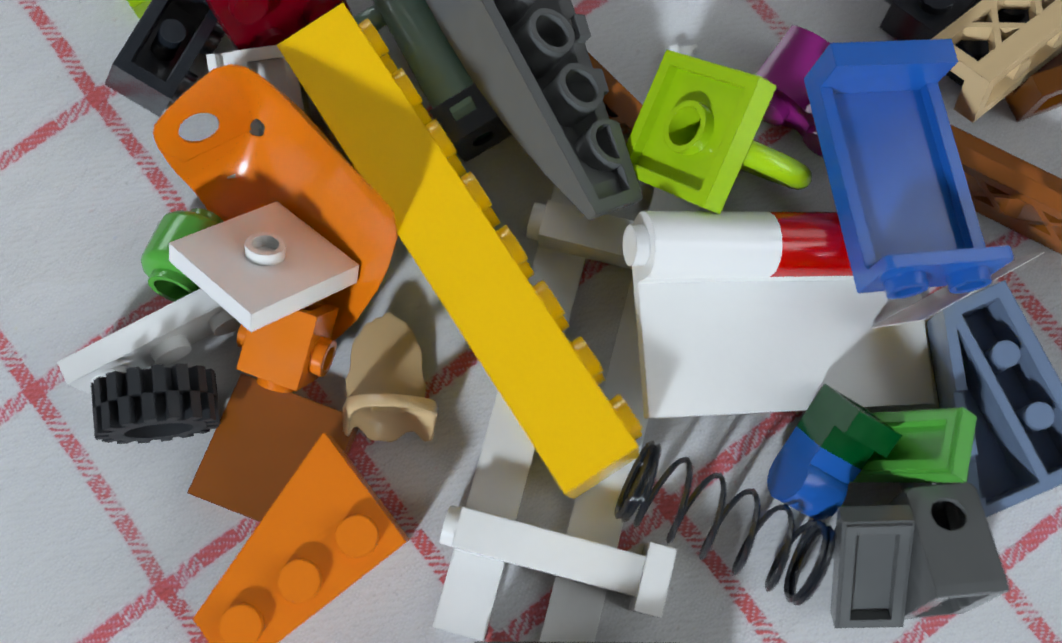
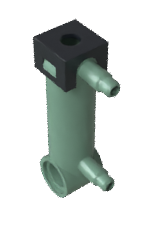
(442, 77)

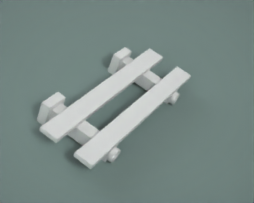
(587, 555)

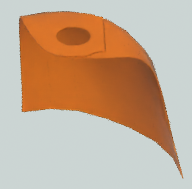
(284, 165)

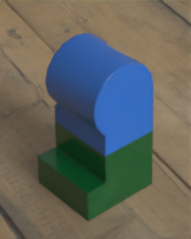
(827, 454)

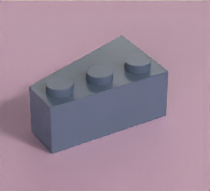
(1000, 373)

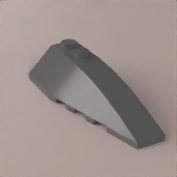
(543, 88)

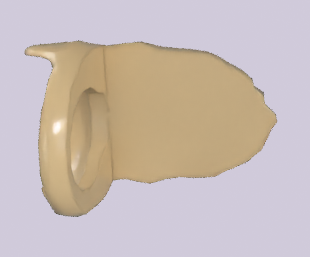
(387, 384)

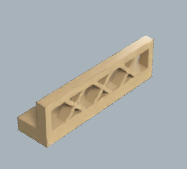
(1008, 63)

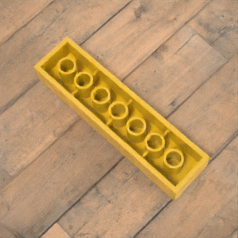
(470, 266)

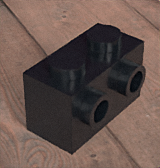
(161, 50)

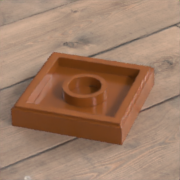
(262, 446)

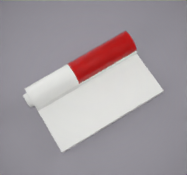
(761, 316)

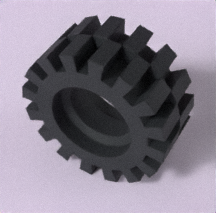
(155, 403)

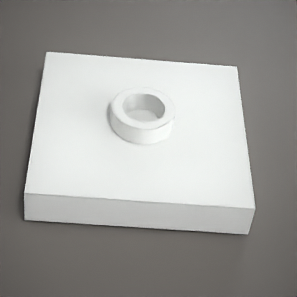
(263, 265)

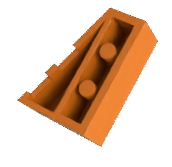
(303, 553)

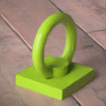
(701, 133)

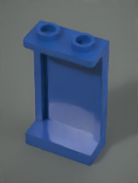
(898, 168)

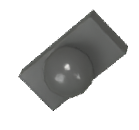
(871, 565)

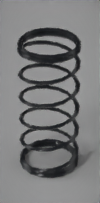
(640, 491)

